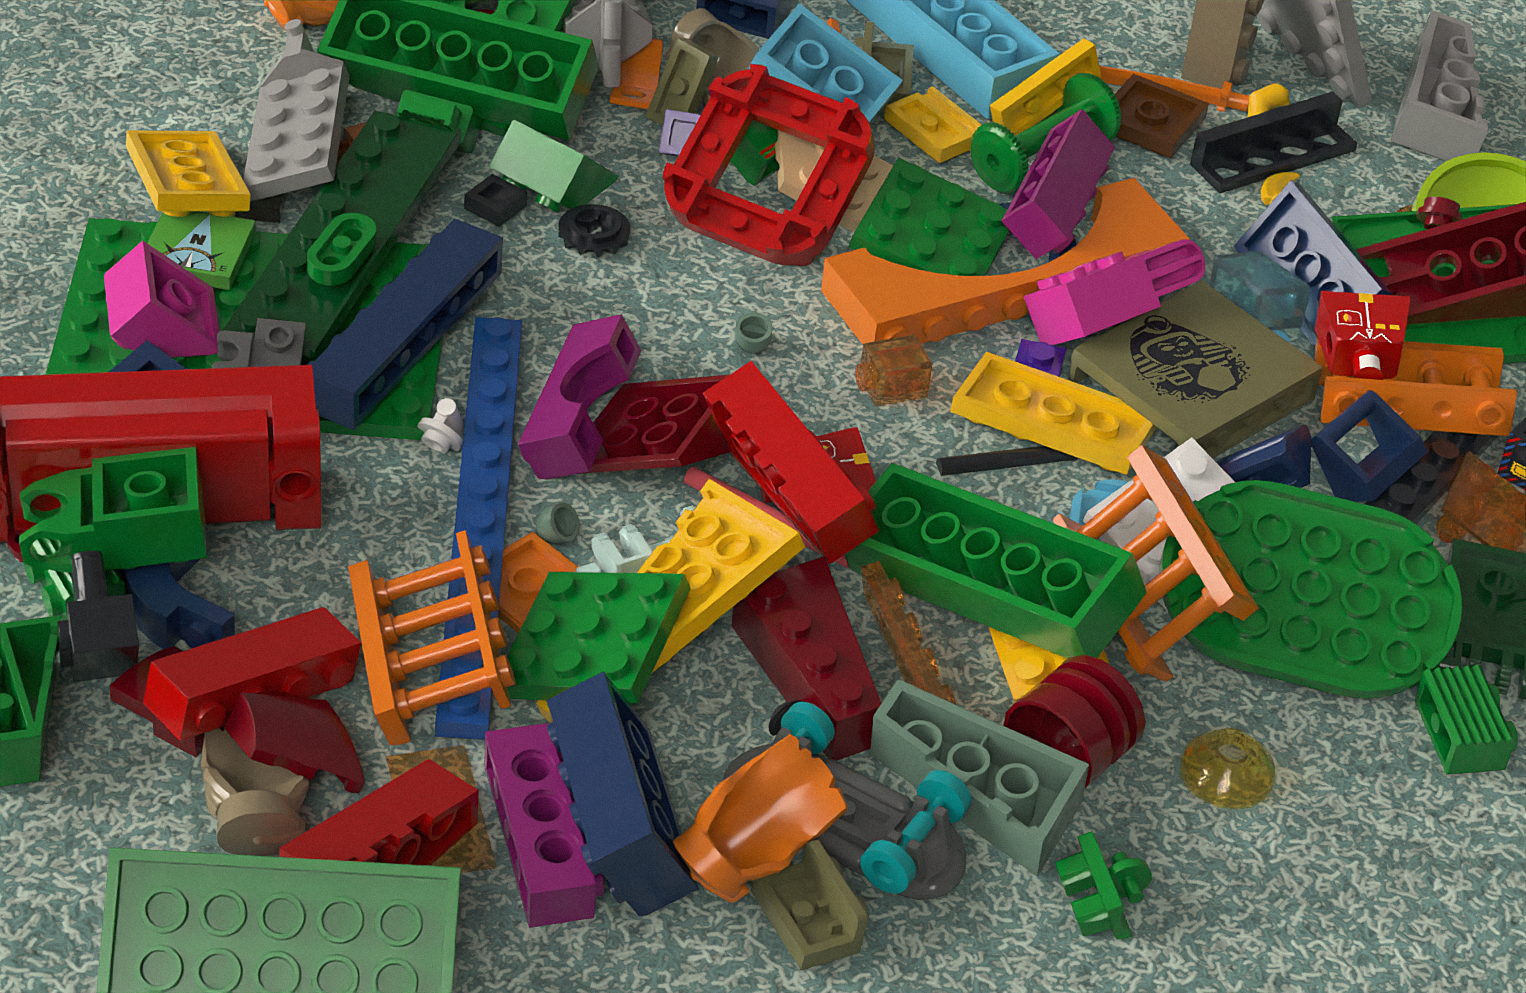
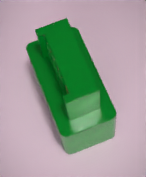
(443, 115)

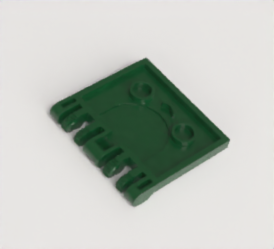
(1492, 611)

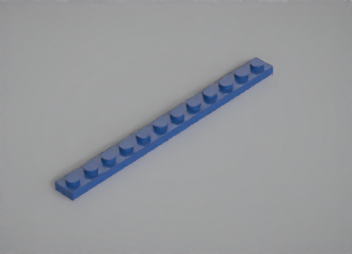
(482, 500)

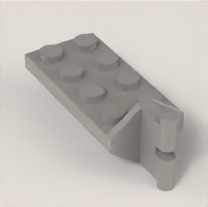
(616, 30)
(296, 120)

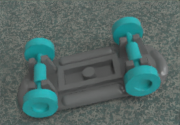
(884, 834)

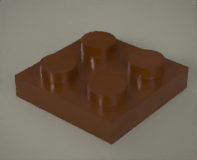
(1157, 115)

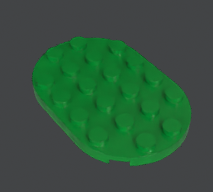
(1340, 587)

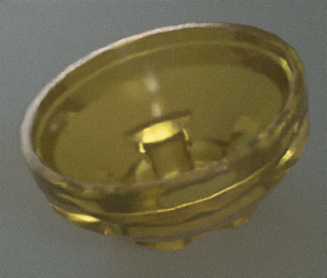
(1225, 780)

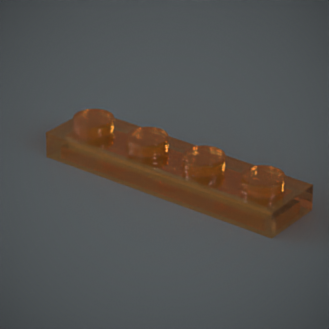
(901, 632)

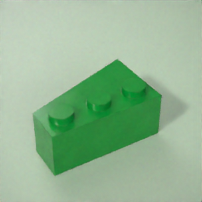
(26, 692)

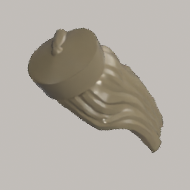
(707, 31)
(250, 800)

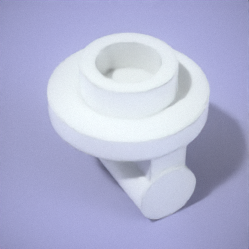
(444, 429)

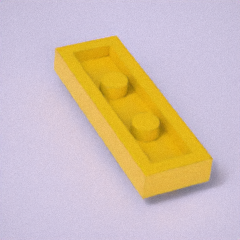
(1043, 90)

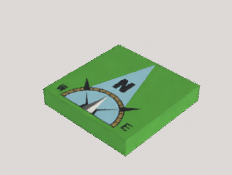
(205, 244)

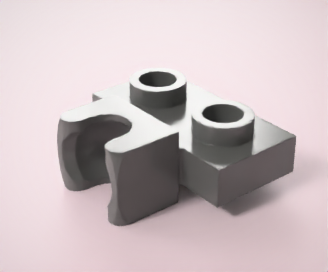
(274, 345)

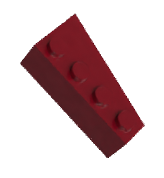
(810, 650)

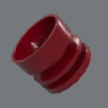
(1083, 712)

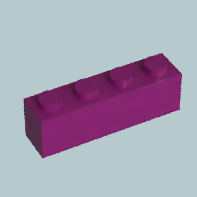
(1059, 185)

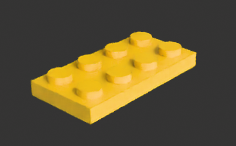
(187, 172)
(1052, 412)

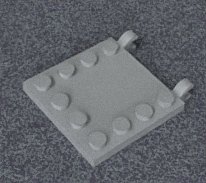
(1326, 38)

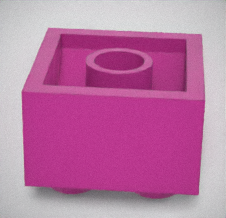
(160, 303)

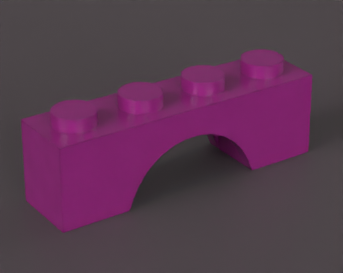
(560, 432)

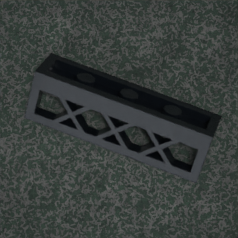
(1265, 136)

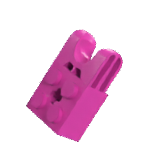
(1111, 290)

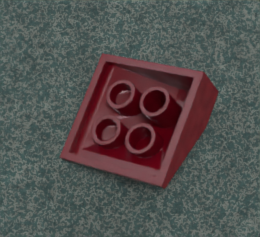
(658, 426)

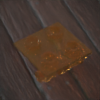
(1484, 507)

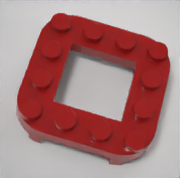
(775, 237)

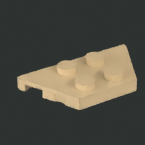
(799, 158)

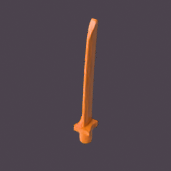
(1220, 97)

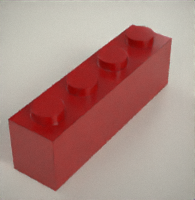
(289, 658)

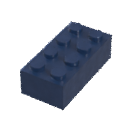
(619, 795)

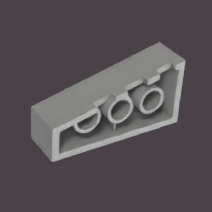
(1441, 96)

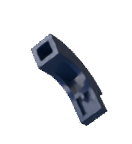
(170, 612)

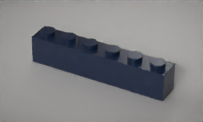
(404, 322)

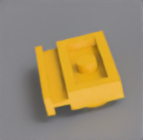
(933, 124)

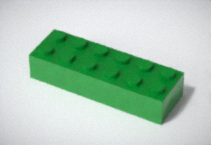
(466, 58)
(999, 564)

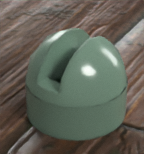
(753, 332)
(558, 523)

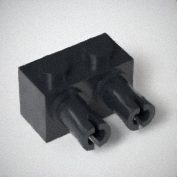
(99, 629)

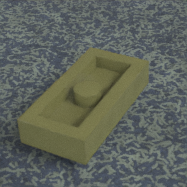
(682, 80)

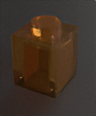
(894, 370)

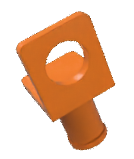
(639, 77)

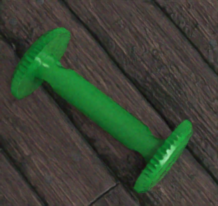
(1003, 157)

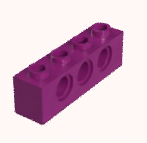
(539, 826)

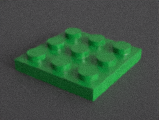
(931, 224)
(593, 626)

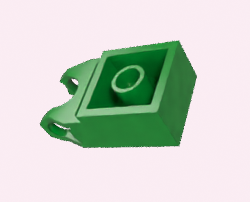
(126, 506)

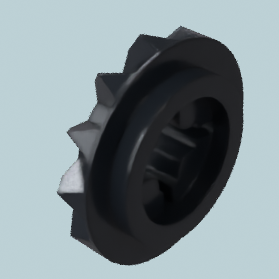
(579, 222)

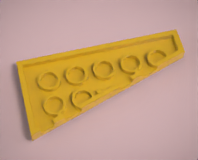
(724, 553)

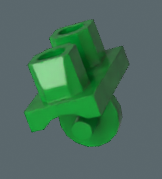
(1123, 879)

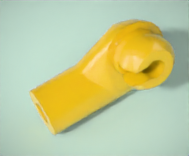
(1267, 99)

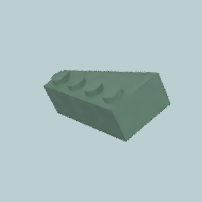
(1017, 785)

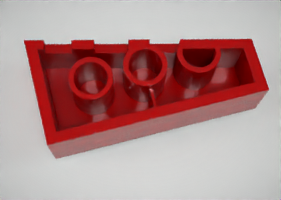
(791, 463)
(399, 823)

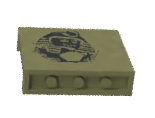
(1200, 369)

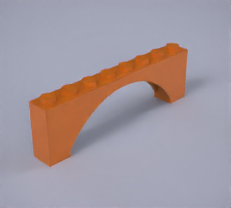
(896, 301)

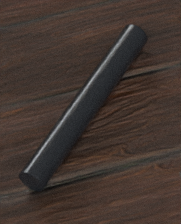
(1000, 460)

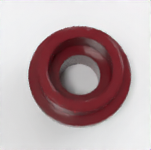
(1438, 212)

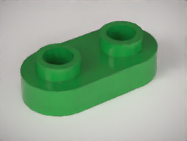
(341, 249)

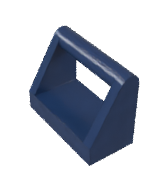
(1397, 450)
(1277, 459)

